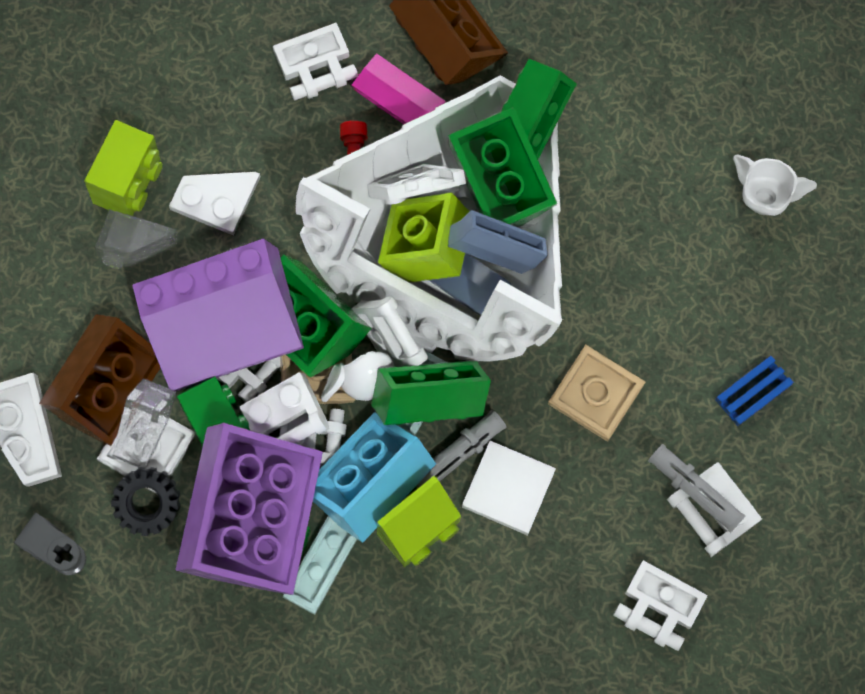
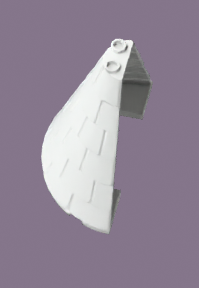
(347, 231)

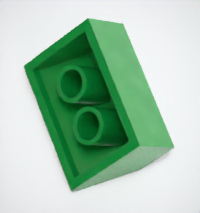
(502, 169)
(325, 322)

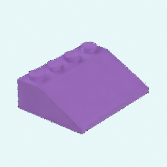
(219, 315)
(249, 509)

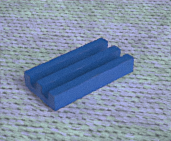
(777, 373)

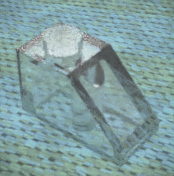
(132, 240)
(143, 423)

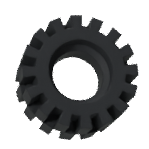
(130, 516)

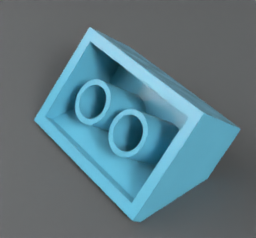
(370, 476)

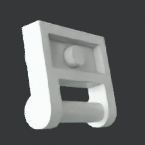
(389, 332)
(284, 404)
(721, 482)

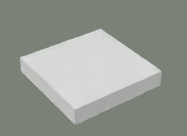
(166, 457)
(508, 487)

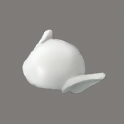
(770, 184)
(357, 377)

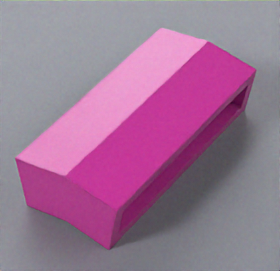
(395, 91)

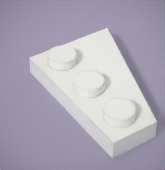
(26, 431)

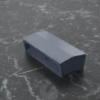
(497, 242)
(473, 286)

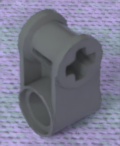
(47, 543)

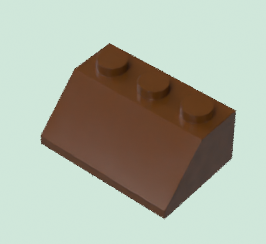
(449, 36)
(100, 377)

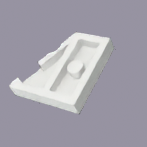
(414, 182)
(215, 198)

